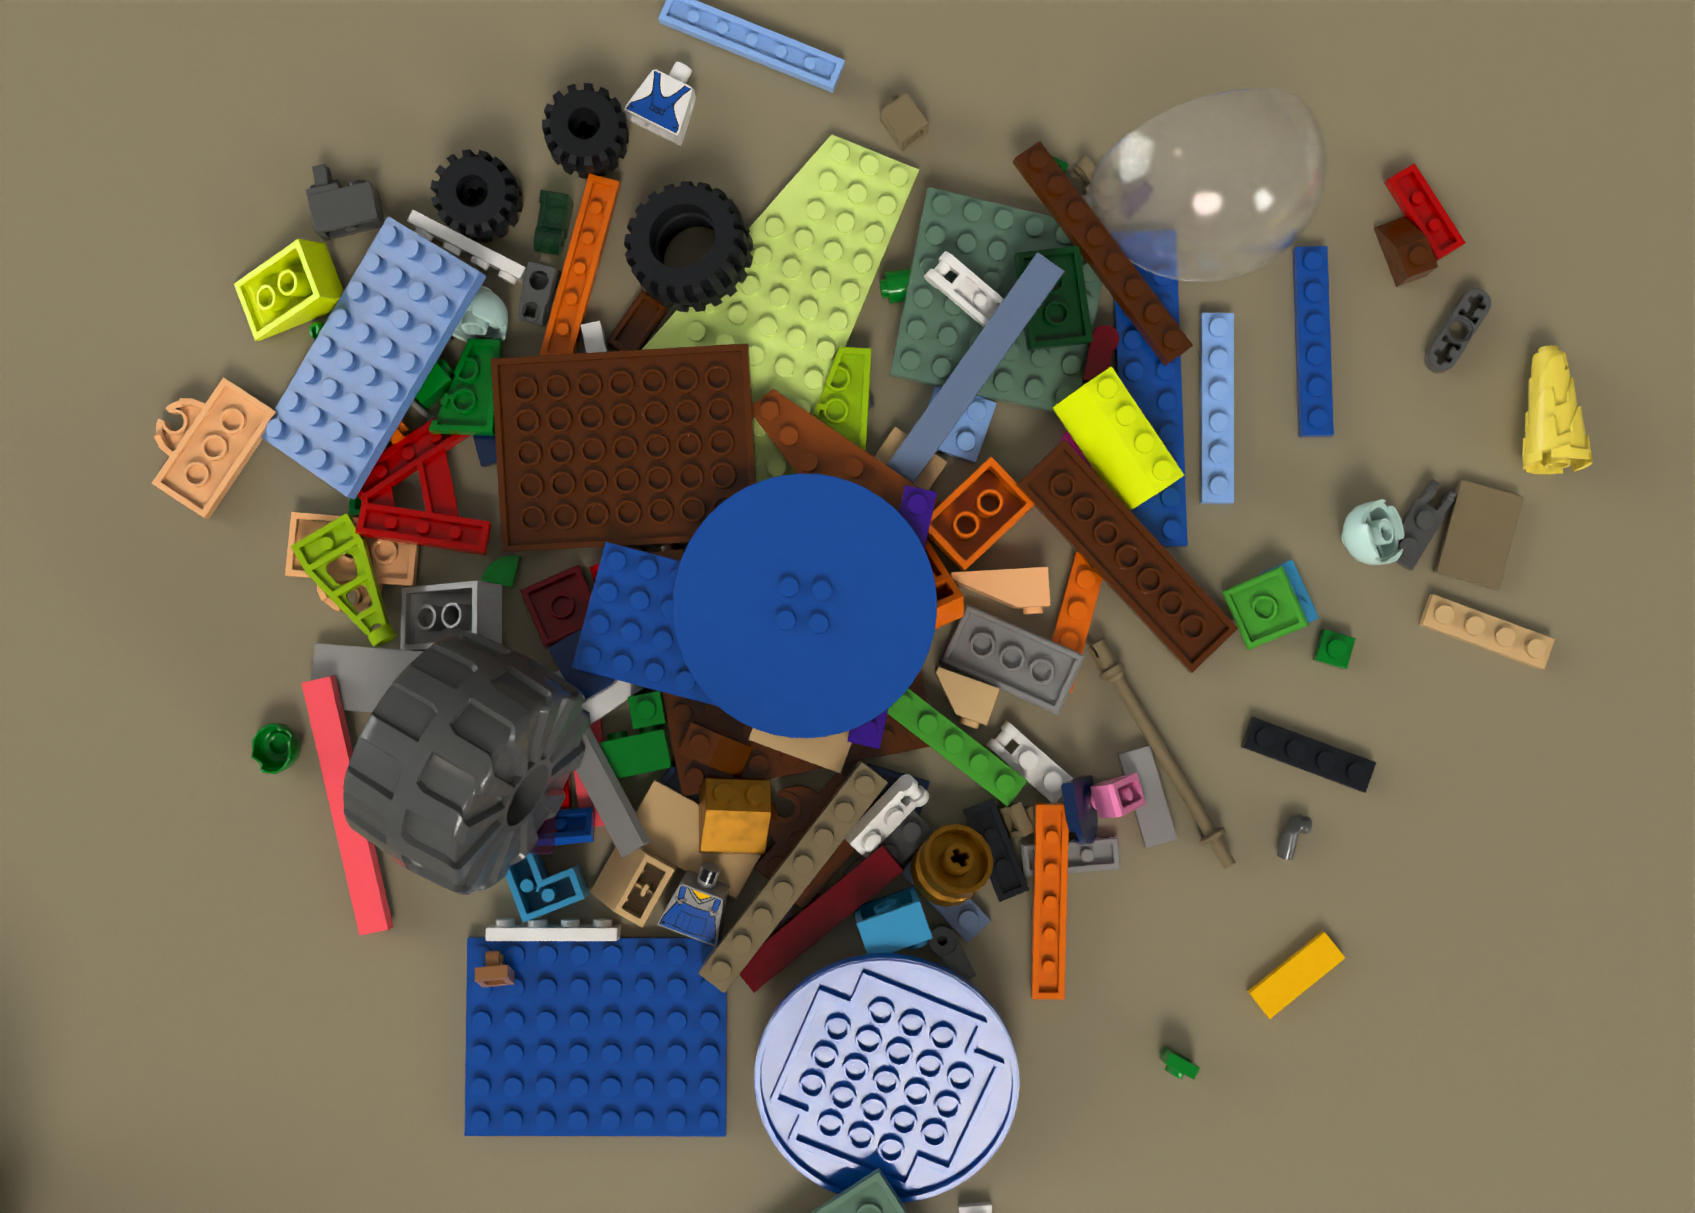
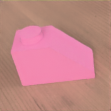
(1117, 796)

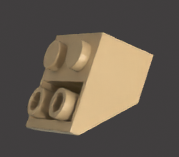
(633, 884)

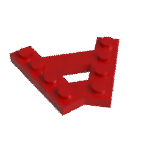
(440, 523)

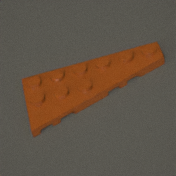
(818, 449)

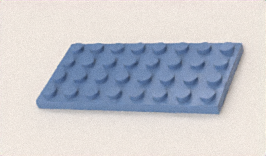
(372, 357)

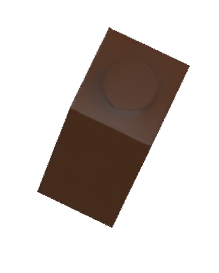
(1405, 251)
(715, 749)

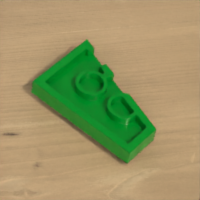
(469, 401)

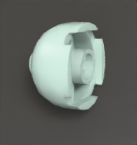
(484, 318)
(1373, 533)

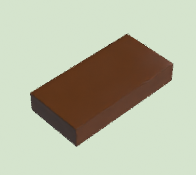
(637, 323)

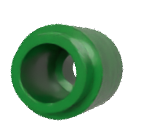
(895, 285)

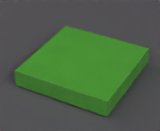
(1265, 607)

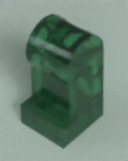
(553, 222)

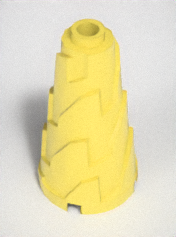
(1553, 421)

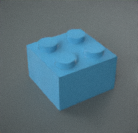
(893, 923)

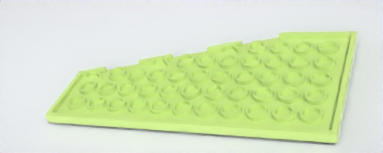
(806, 279)

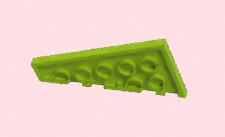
(846, 395)

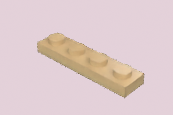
(1486, 632)

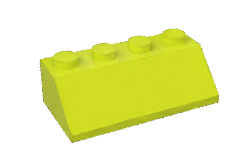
(1118, 439)

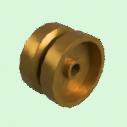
(951, 865)

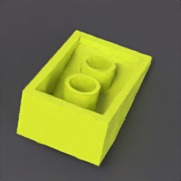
(289, 289)

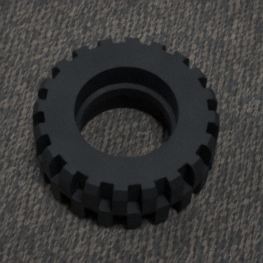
(672, 213)

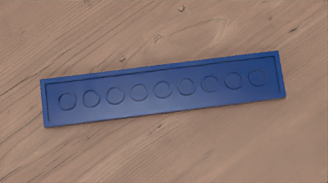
(1159, 397)

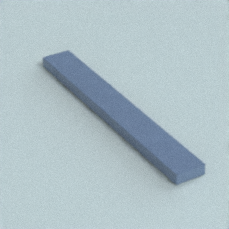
(976, 367)

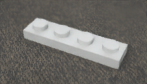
(457, 243)
(540, 930)

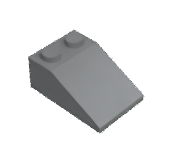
(449, 610)

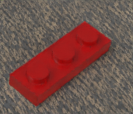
(1424, 210)

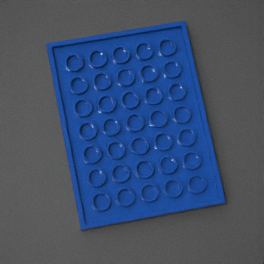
(596, 1040)

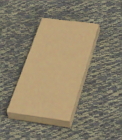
(674, 835)

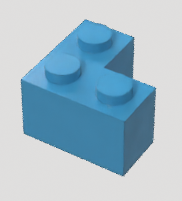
(538, 892)

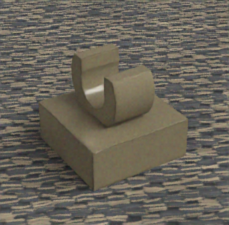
(1017, 819)

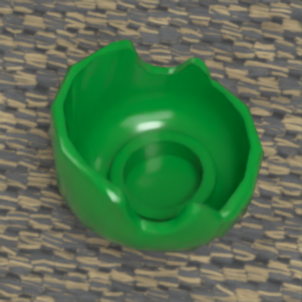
(275, 748)

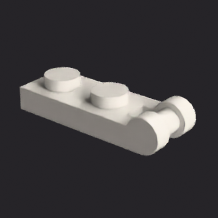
(966, 290)
(1030, 762)
(887, 814)

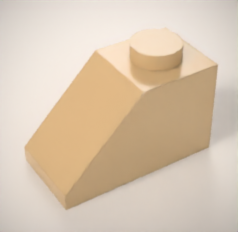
(967, 697)

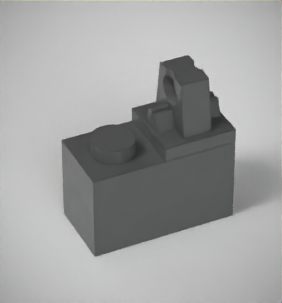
(343, 210)

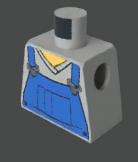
(698, 905)

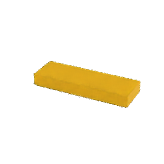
(1296, 974)

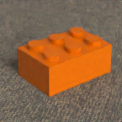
(977, 514)

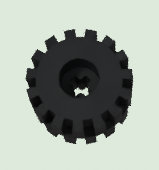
(584, 112)
(466, 180)

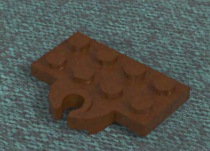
(788, 830)

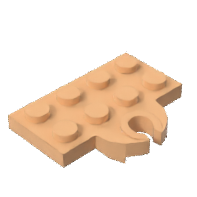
(210, 445)
(392, 561)

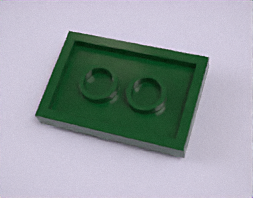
(1064, 313)

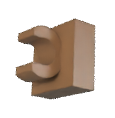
(495, 971)

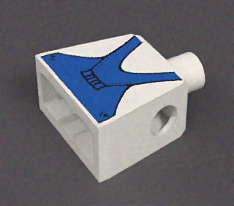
(664, 103)

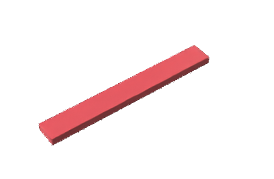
(357, 852)

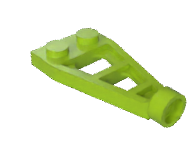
(327, 546)

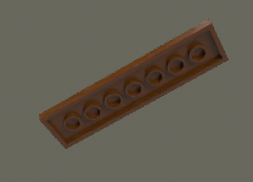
(1126, 556)

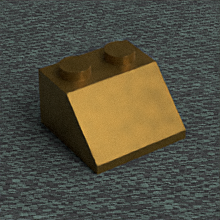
(734, 816)

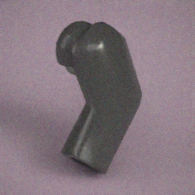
(1290, 835)

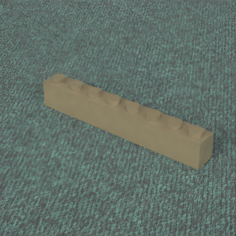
(792, 876)

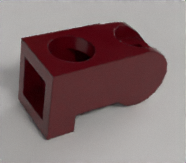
(1100, 352)

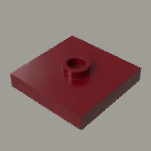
(558, 604)

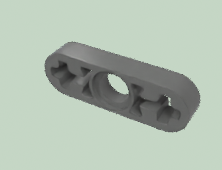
(1461, 307)

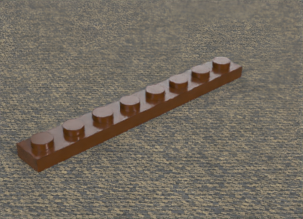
(1102, 253)

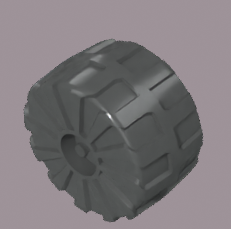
(465, 761)

